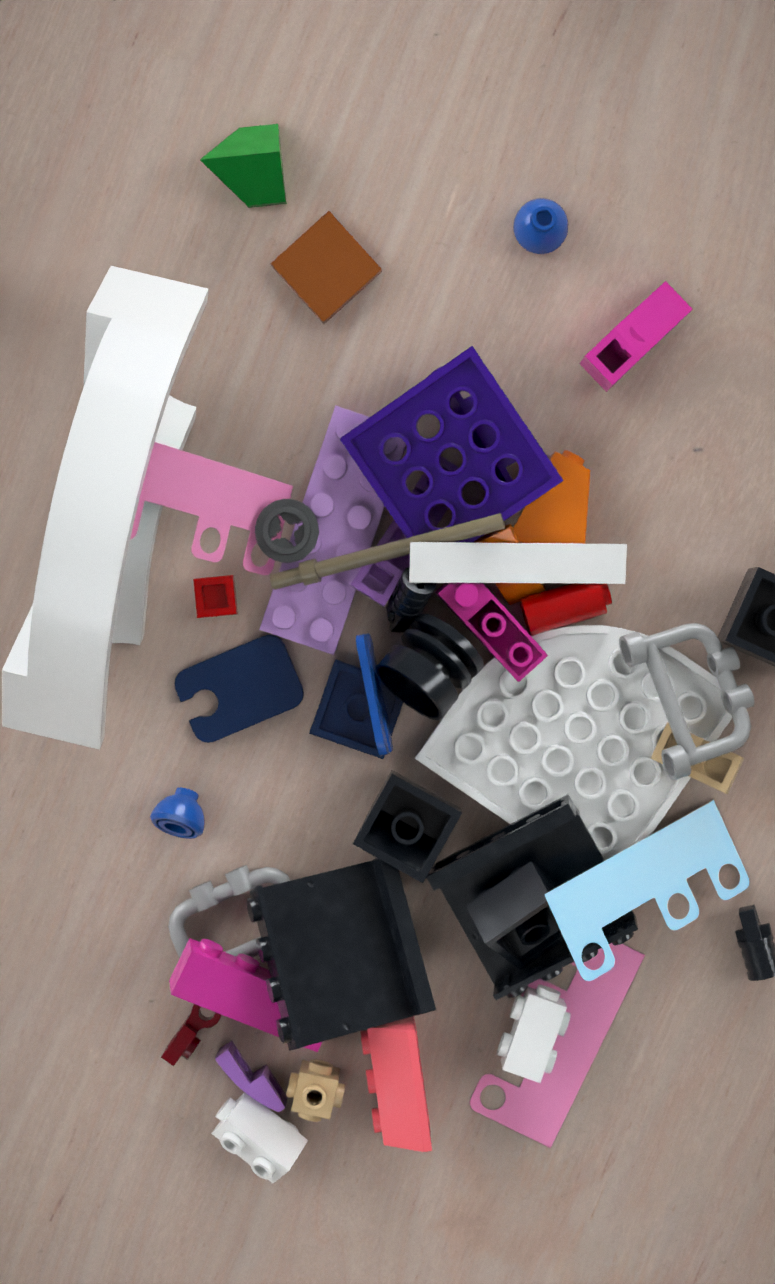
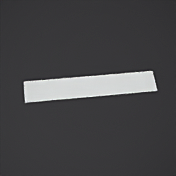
(517, 563)

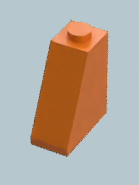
(563, 510)

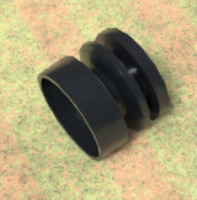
(429, 666)

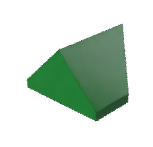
(251, 165)

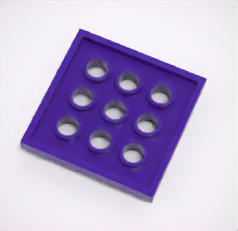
(433, 397)

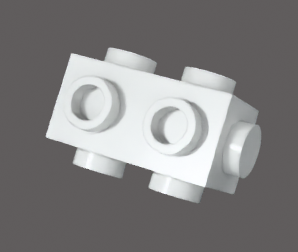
(538, 1021)
(258, 1137)

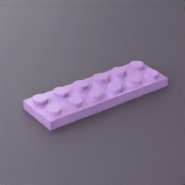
(347, 523)

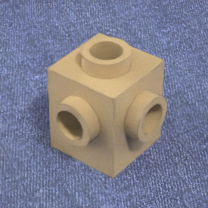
(317, 1076)

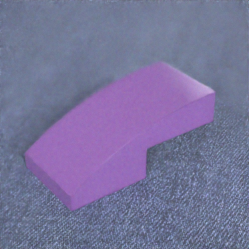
(259, 1085)

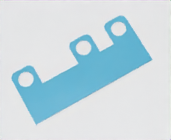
(644, 871)

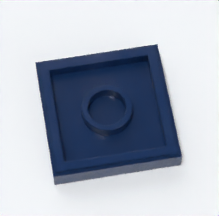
(345, 712)

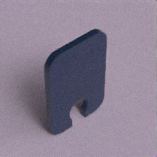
(249, 683)

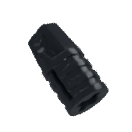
(407, 602)
(756, 945)

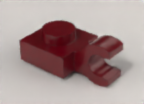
(185, 1039)

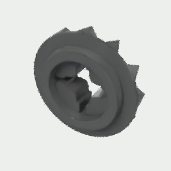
(269, 525)

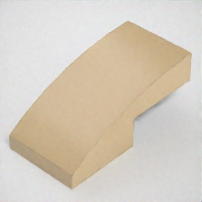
(716, 772)

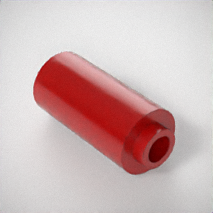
(564, 606)

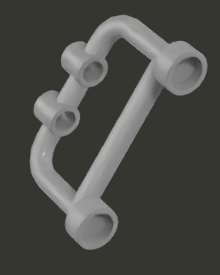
(721, 662)
(206, 896)

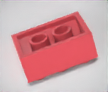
(398, 1085)

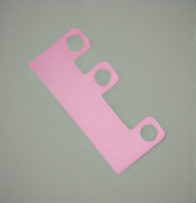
(214, 493)
(542, 1107)

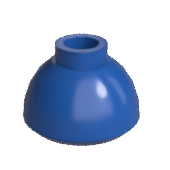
(541, 226)
(179, 814)

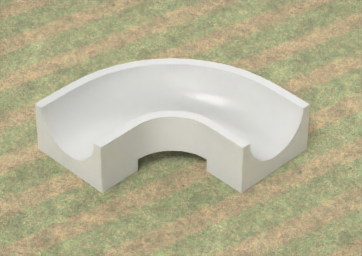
(89, 570)

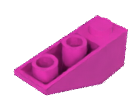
(635, 336)
(493, 626)

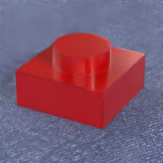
(215, 596)

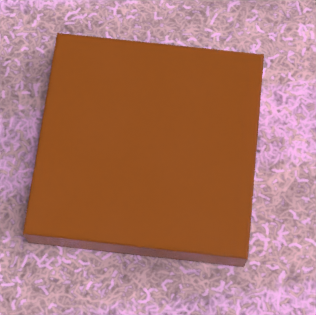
(326, 267)

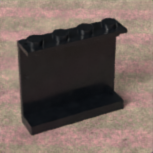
(557, 845)
(339, 952)

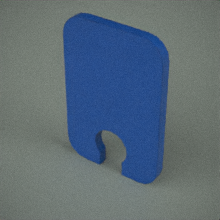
(374, 694)

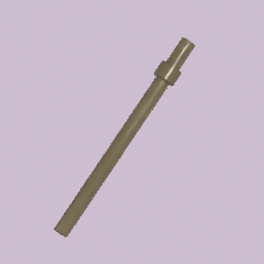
(313, 571)

